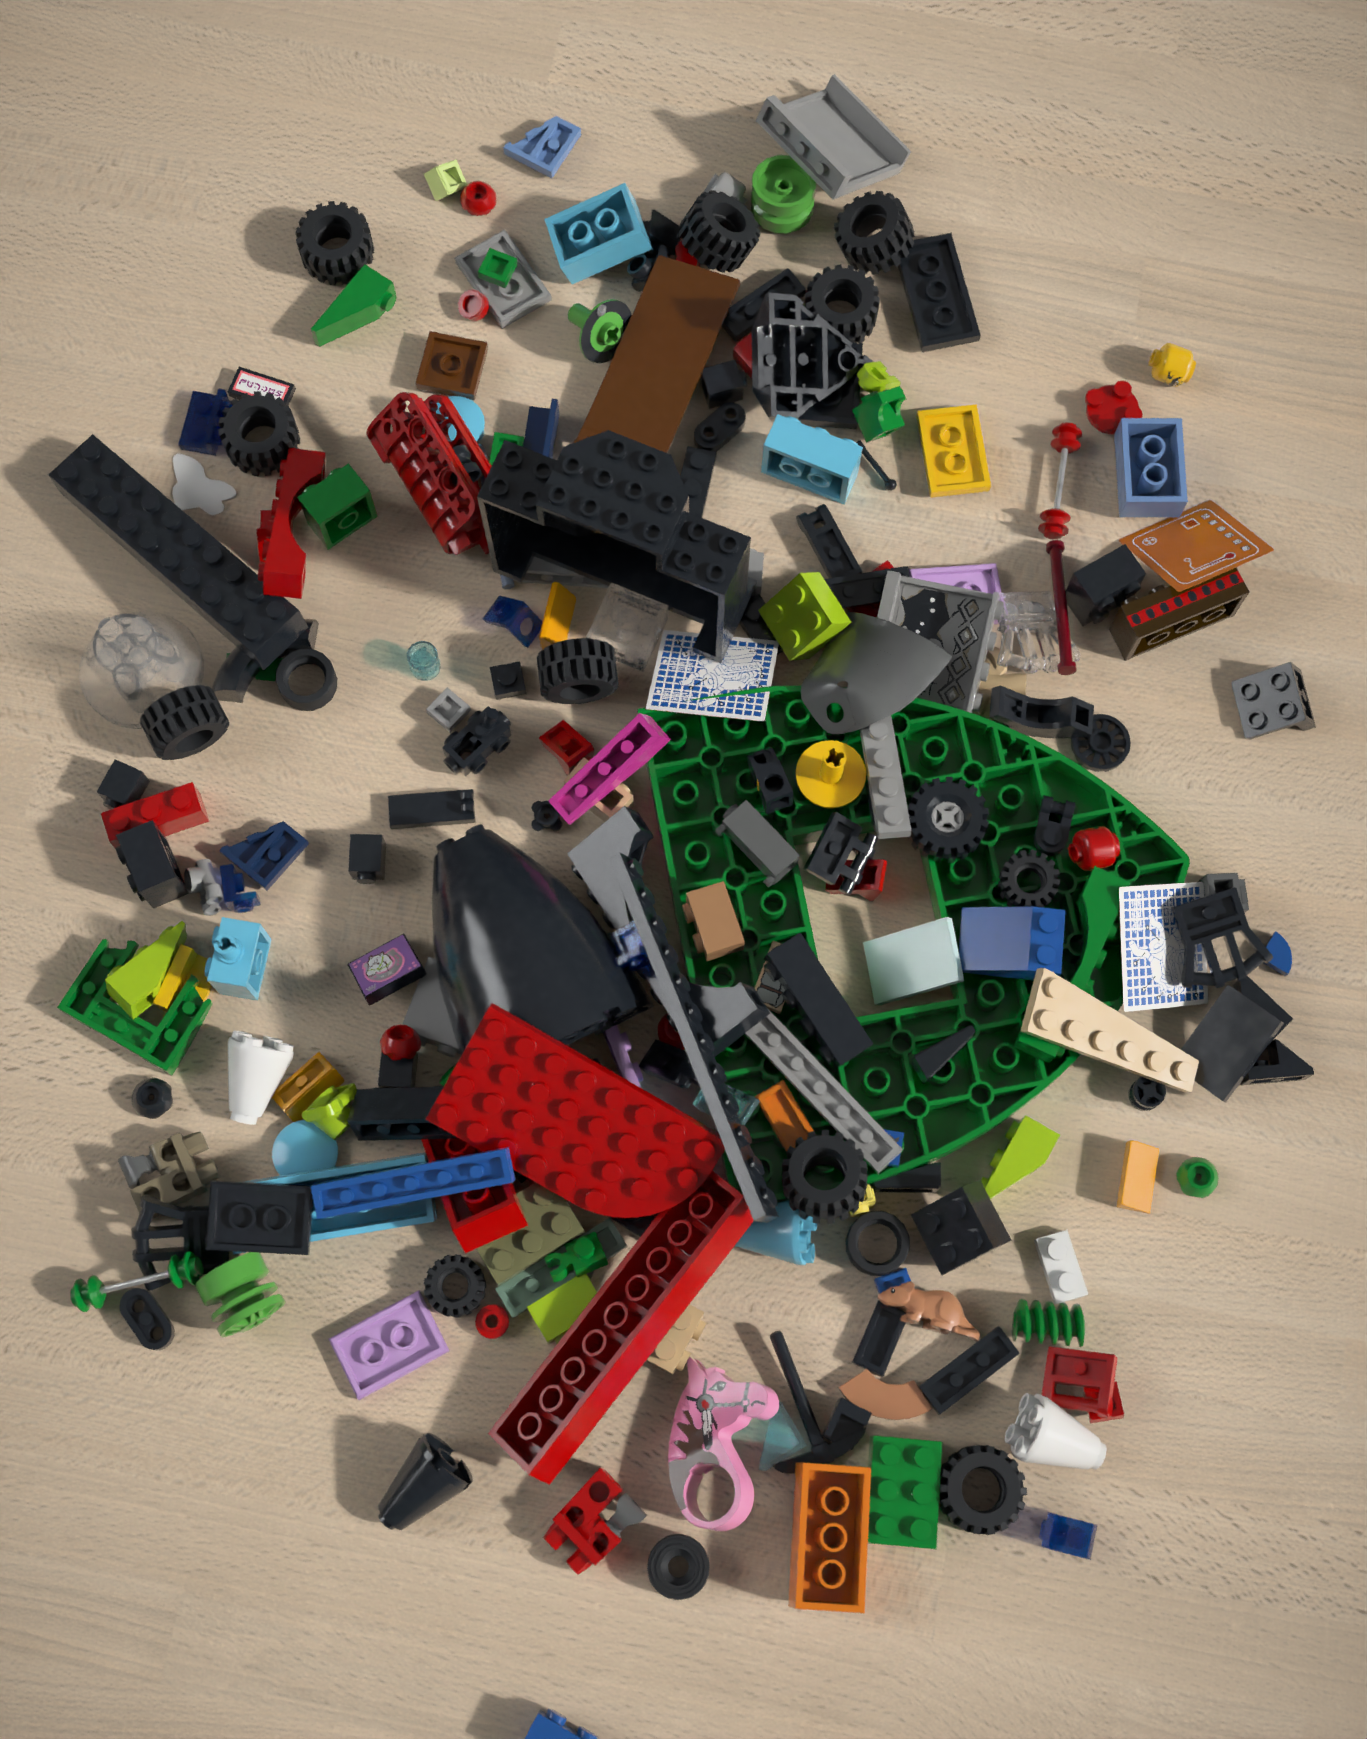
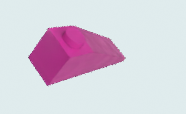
(610, 767)

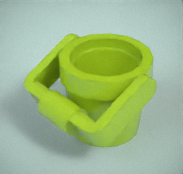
(331, 1110)

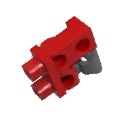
(585, 1526)

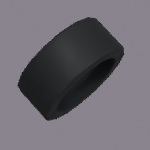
(299, 658)
(892, 1223)

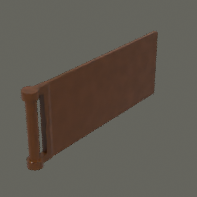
(661, 354)

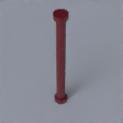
(1066, 665)

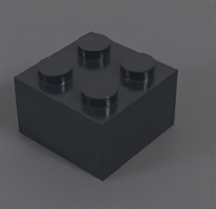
(1104, 585)
(151, 864)
(961, 1227)

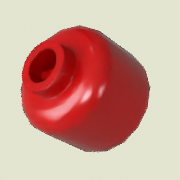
(1094, 848)

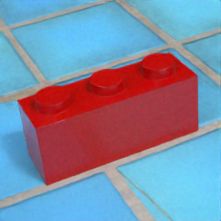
(170, 810)

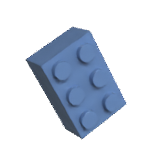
(1150, 467)

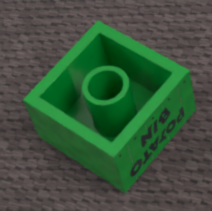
(337, 506)

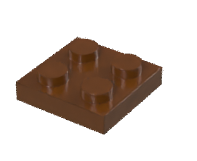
(451, 365)

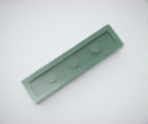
(537, 1281)

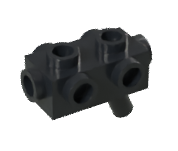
(481, 736)

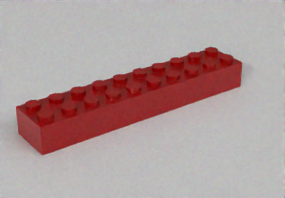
(621, 1328)

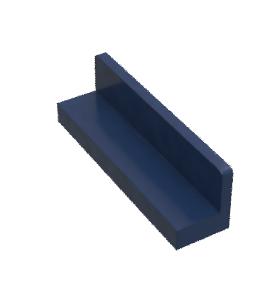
(542, 429)

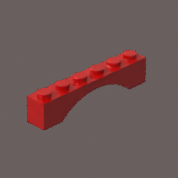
(285, 561)

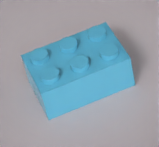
(598, 233)
(811, 458)

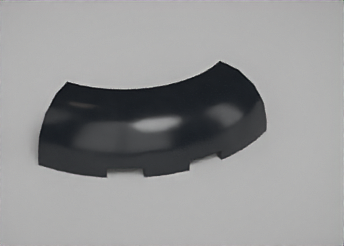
(240, 670)

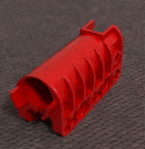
(419, 461)

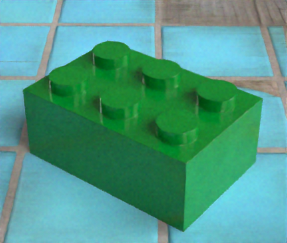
(904, 1491)

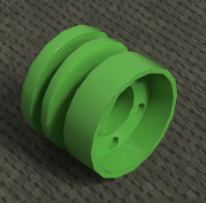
(242, 1298)

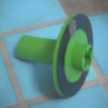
(600, 328)

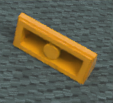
(557, 615)
(306, 1085)
(1137, 1177)

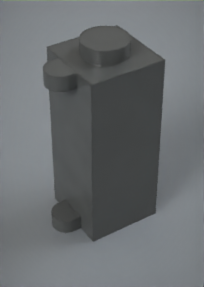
(758, 841)

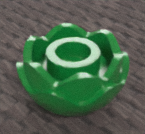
(1187, 1177)

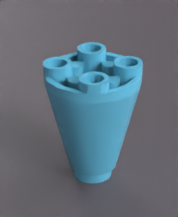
(782, 1238)

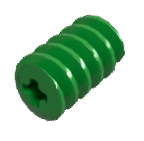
(1048, 1322)

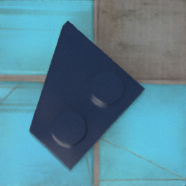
(266, 853)

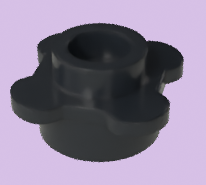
(539, 822)

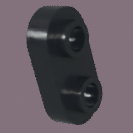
(721, 426)
(147, 1320)

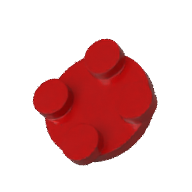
(1109, 405)

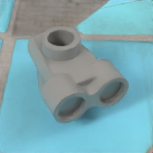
(207, 882)

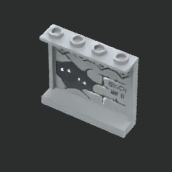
(954, 620)

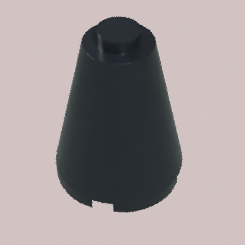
(423, 1483)

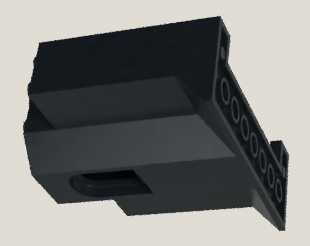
(619, 519)

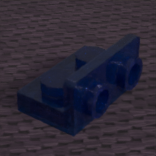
(201, 422)

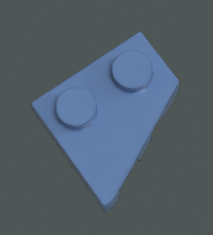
(545, 146)

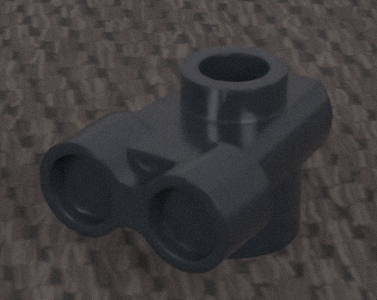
(642, 265)

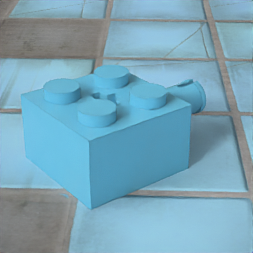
(238, 958)

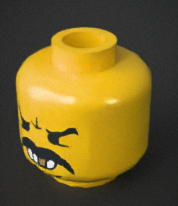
(1172, 364)

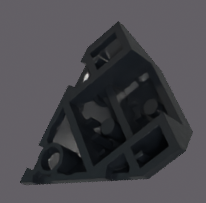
(797, 357)

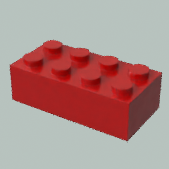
(481, 1213)

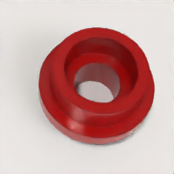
(502, 1326)

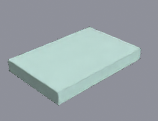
(913, 961)

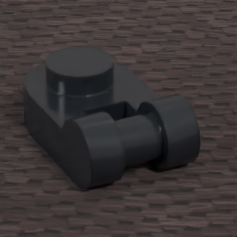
(1049, 835)

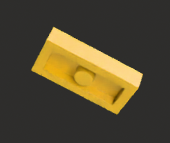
(184, 964)

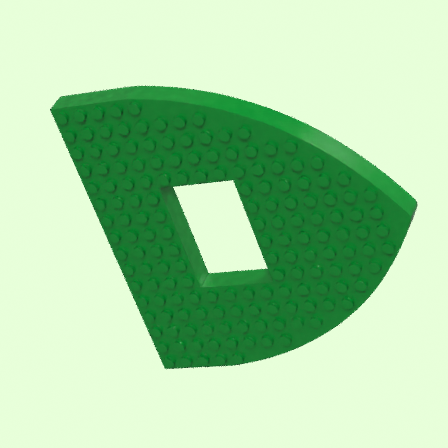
(988, 1078)

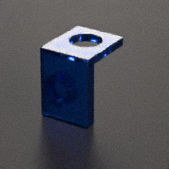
(509, 614)

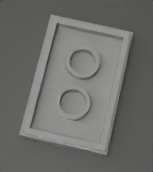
(524, 290)

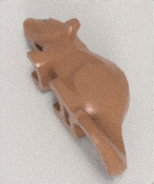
(936, 1308)

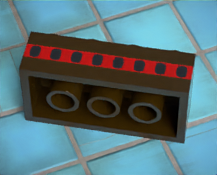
(1170, 614)

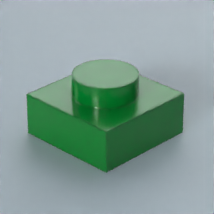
(497, 268)

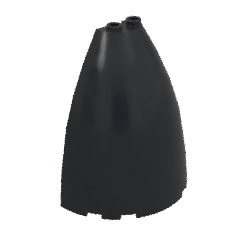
(524, 943)

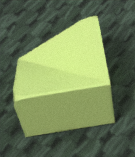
(445, 180)

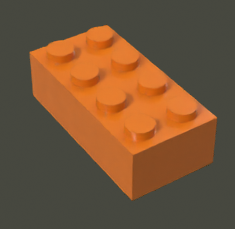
(829, 1537)

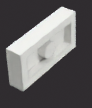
(1061, 1267)

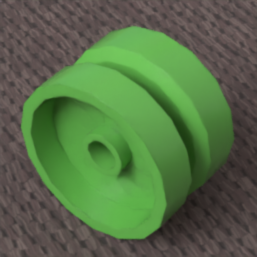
(782, 195)

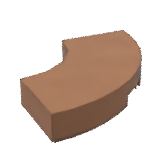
(885, 1399)

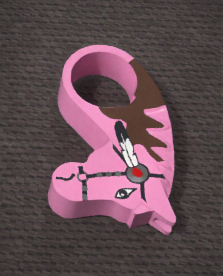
(701, 1439)

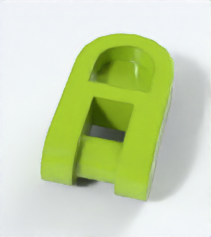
(875, 378)

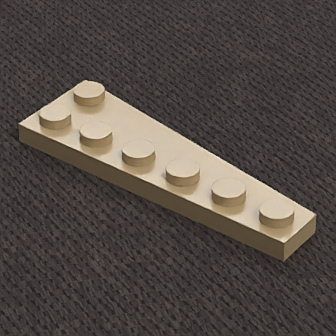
(1089, 1027)

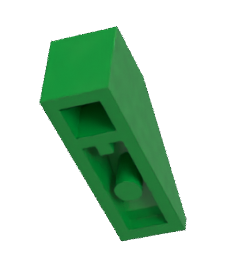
(357, 305)

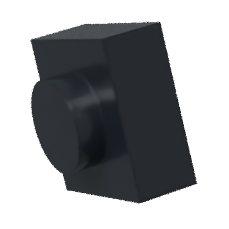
(508, 680)

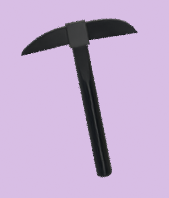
(820, 1451)

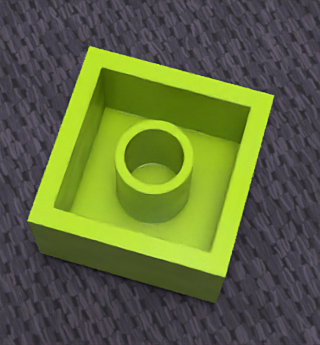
(804, 616)

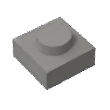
(448, 709)

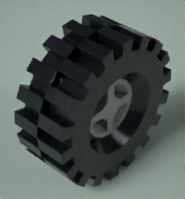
(954, 806)

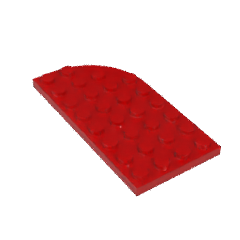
(573, 1122)

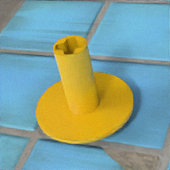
(830, 774)

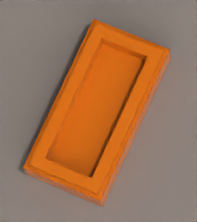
(784, 1114)

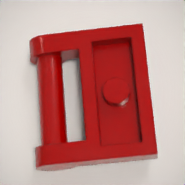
(1081, 1370)

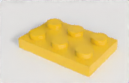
(953, 451)

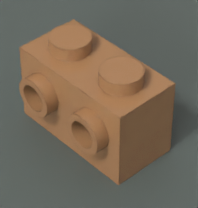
(714, 921)

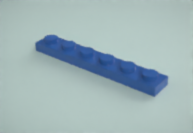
(413, 1183)

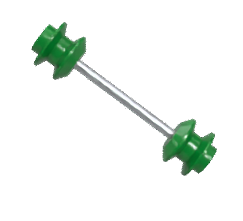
(94, 1291)

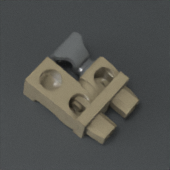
(179, 1173)

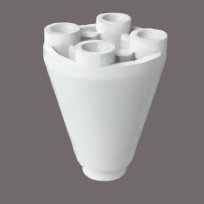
(254, 1073)
(1052, 1436)

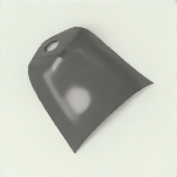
(882, 668)

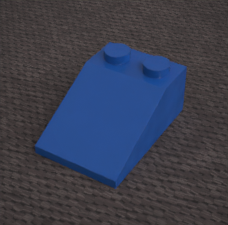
(1011, 941)

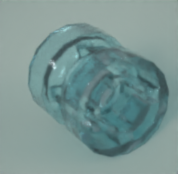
(423, 653)

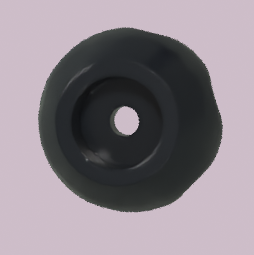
(162, 1097)

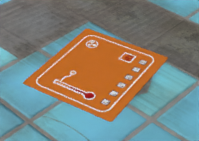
(1195, 545)

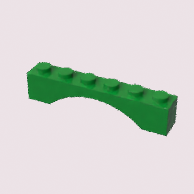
(1098, 909)

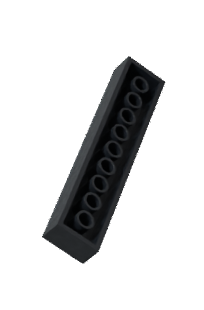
(178, 551)

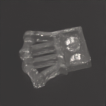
(1028, 614)

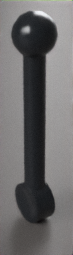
(890, 484)

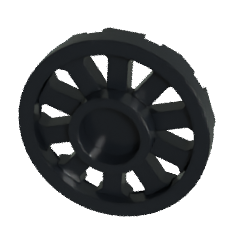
(1103, 744)

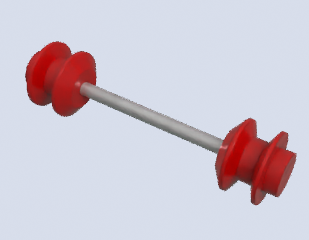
(1064, 443)

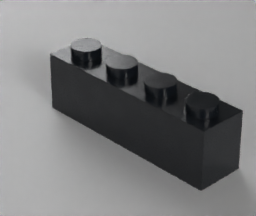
(817, 1001)
(395, 1114)

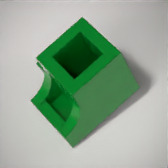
(880, 413)

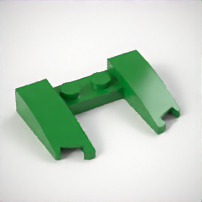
(160, 1045)

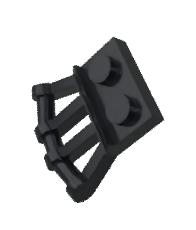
(1209, 919)
(192, 1230)

